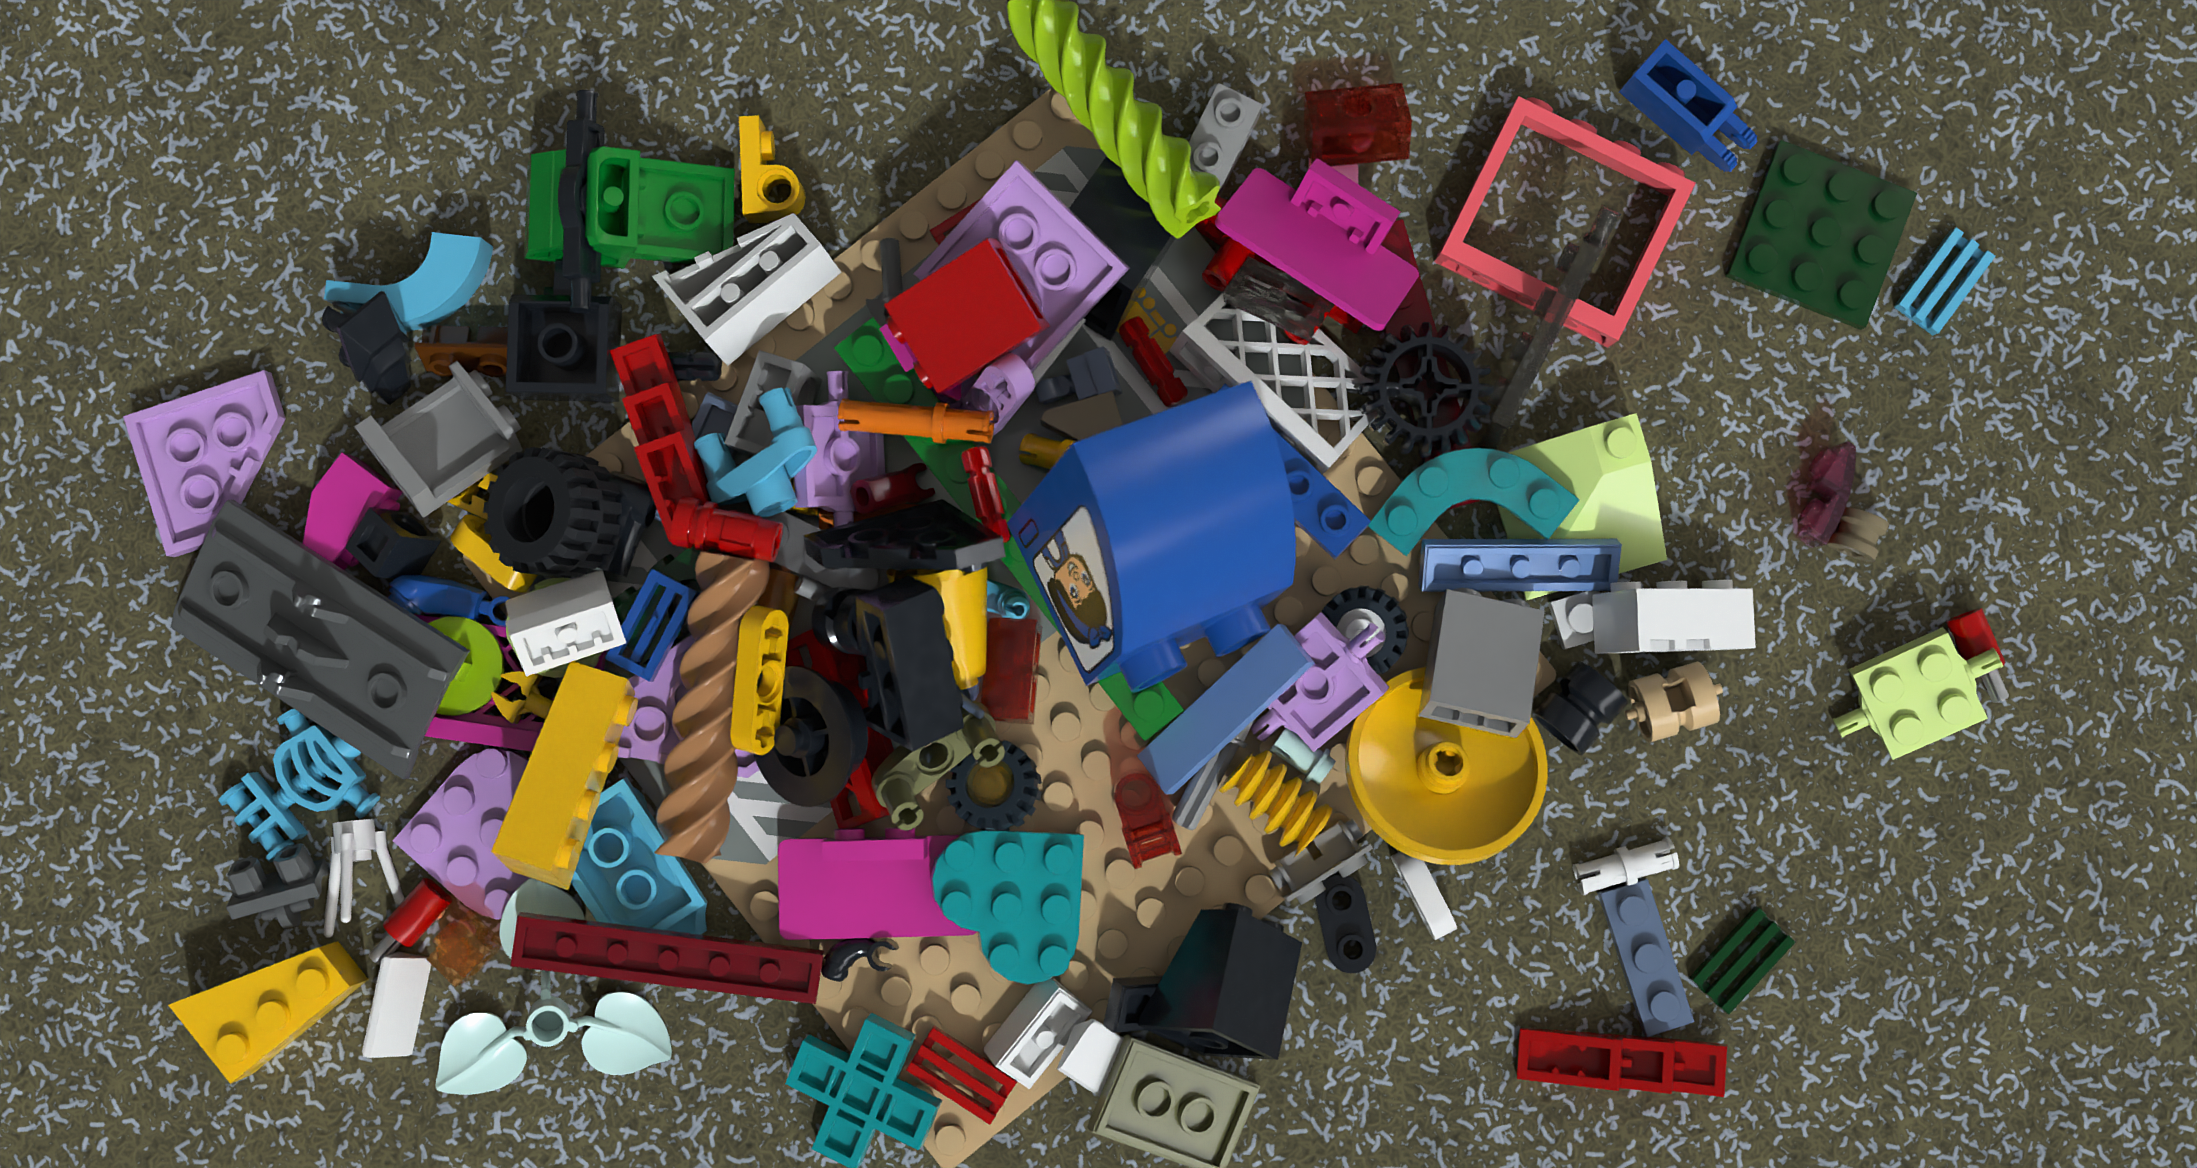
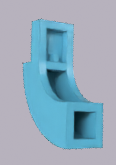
(434, 291)

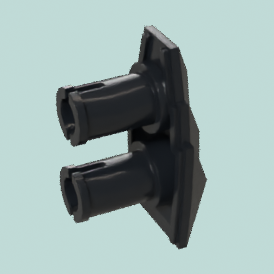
(373, 345)

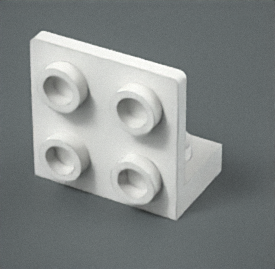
(563, 622)

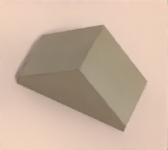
(1083, 417)

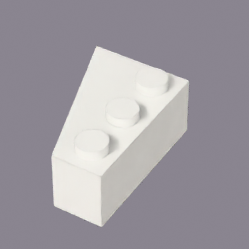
(750, 286)
(1673, 618)

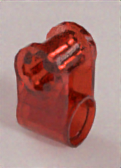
(1145, 821)

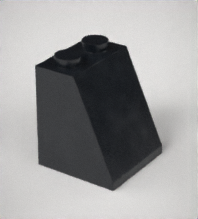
(1130, 231)
(1227, 986)

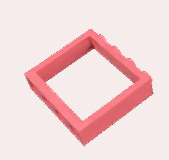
(1617, 155)

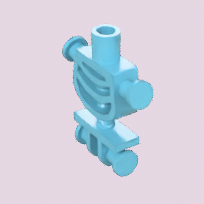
(330, 758)

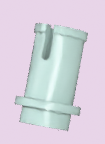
(1297, 753)

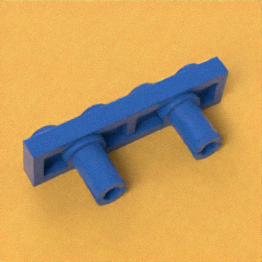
(1318, 504)

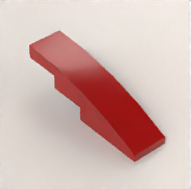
(660, 425)
(1622, 1062)

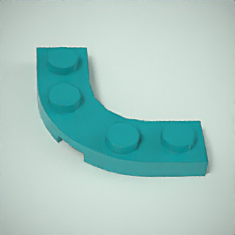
(1471, 476)

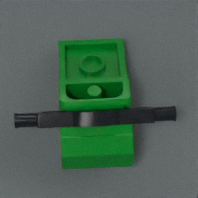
(612, 205)

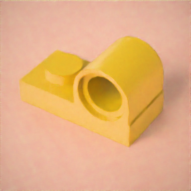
(758, 178)

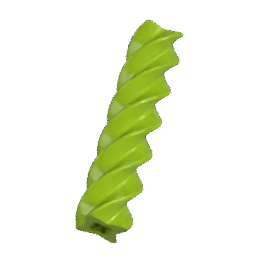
(1105, 104)

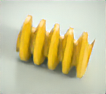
(1277, 800)

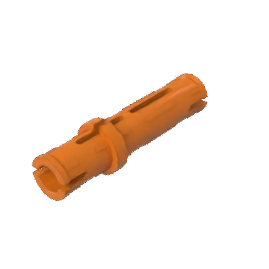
(912, 420)

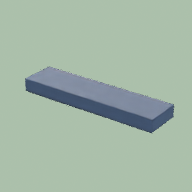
(1519, 564)
(1225, 709)

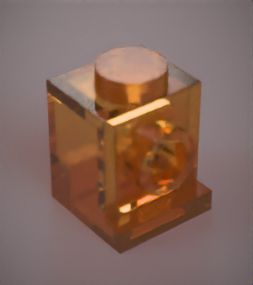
(464, 949)

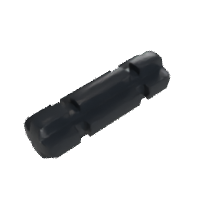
(696, 366)

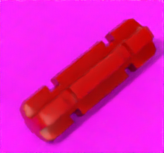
(1153, 361)
(985, 490)

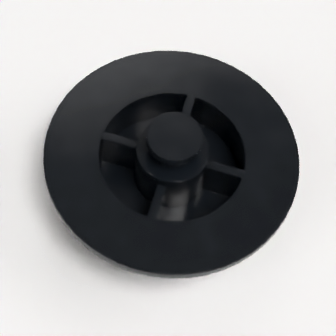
(817, 741)

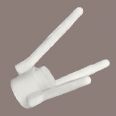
(353, 843)

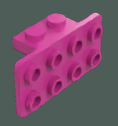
(1324, 238)
(861, 886)

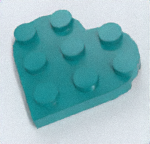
(1017, 895)

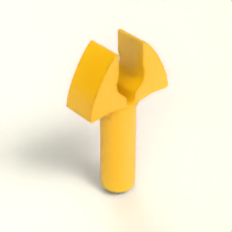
(534, 700)

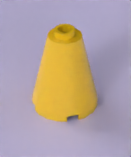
(963, 618)

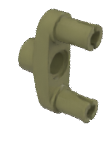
(910, 772)

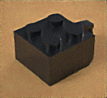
(561, 351)

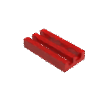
(983, 1112)

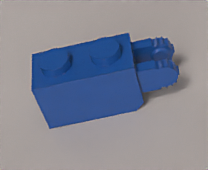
(1688, 105)

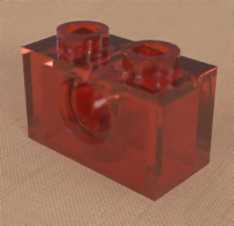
(1357, 124)

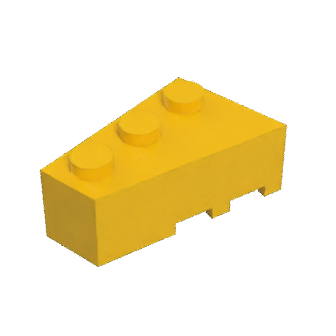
(266, 1010)

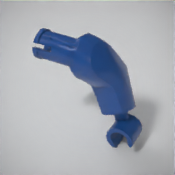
(444, 597)

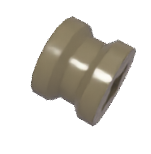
(1858, 534)

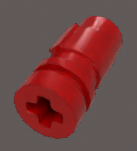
(724, 530)

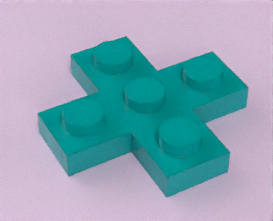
(863, 1091)

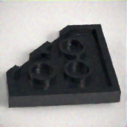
(907, 539)

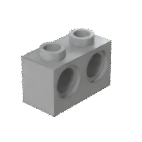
(750, 427)

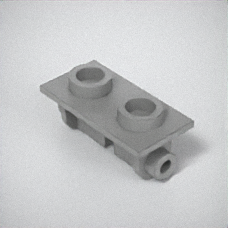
(1338, 853)

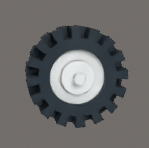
(1360, 606)

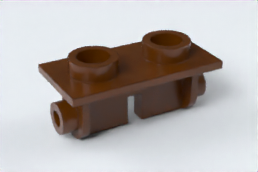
(449, 344)

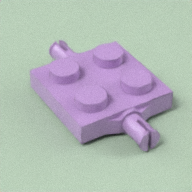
(839, 457)
(1329, 691)

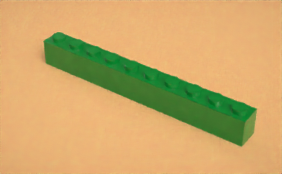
(887, 382)

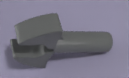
(890, 278)

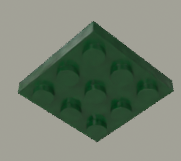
(1821, 234)

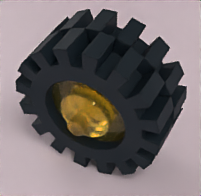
(996, 794)

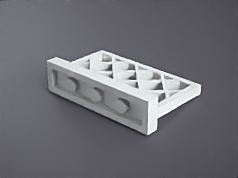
(1216, 365)

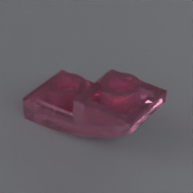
(1833, 482)

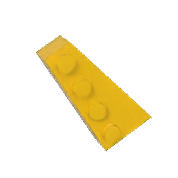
(566, 776)

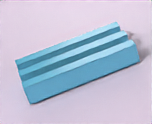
(1968, 250)

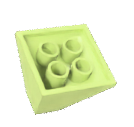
(1616, 489)

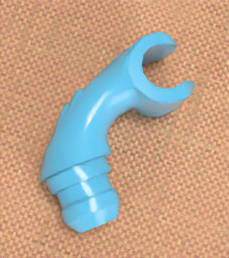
(1007, 600)

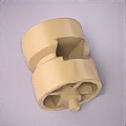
(1679, 700)

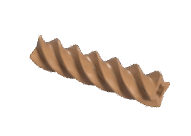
(704, 762)

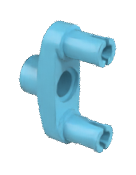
(767, 475)

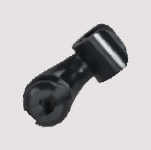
(847, 951)

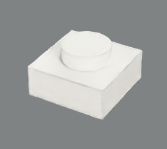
(1574, 619)

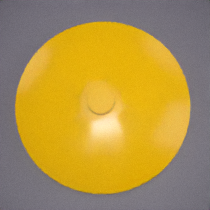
(1439, 785)

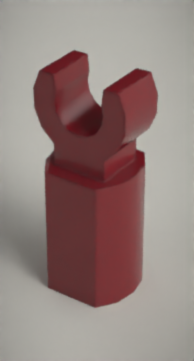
(889, 490)

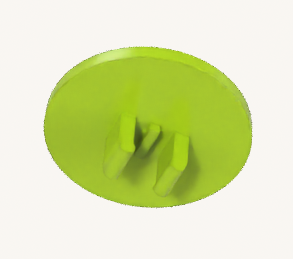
(479, 671)

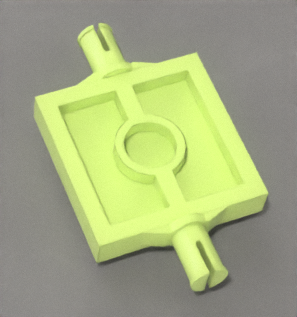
(1918, 693)

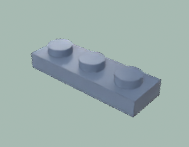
(1645, 957)

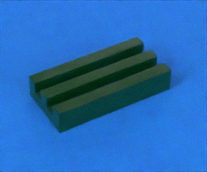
(1757, 972)

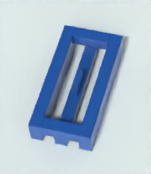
(672, 630)

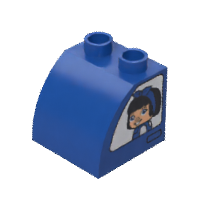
(1163, 537)

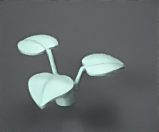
(484, 1056)

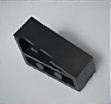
(907, 664)

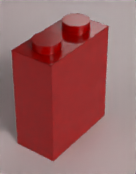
(965, 316)

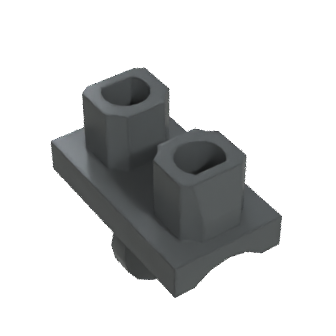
(277, 893)

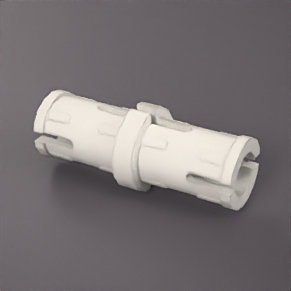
(1626, 866)

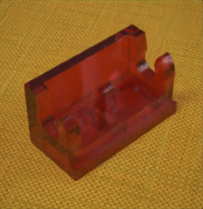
(1012, 669)

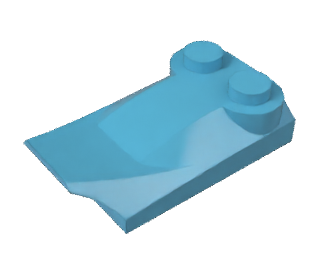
(624, 877)

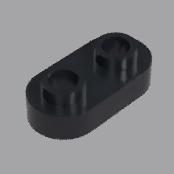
(1345, 924)

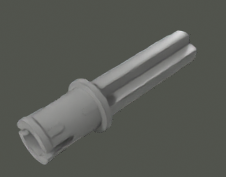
(1205, 782)

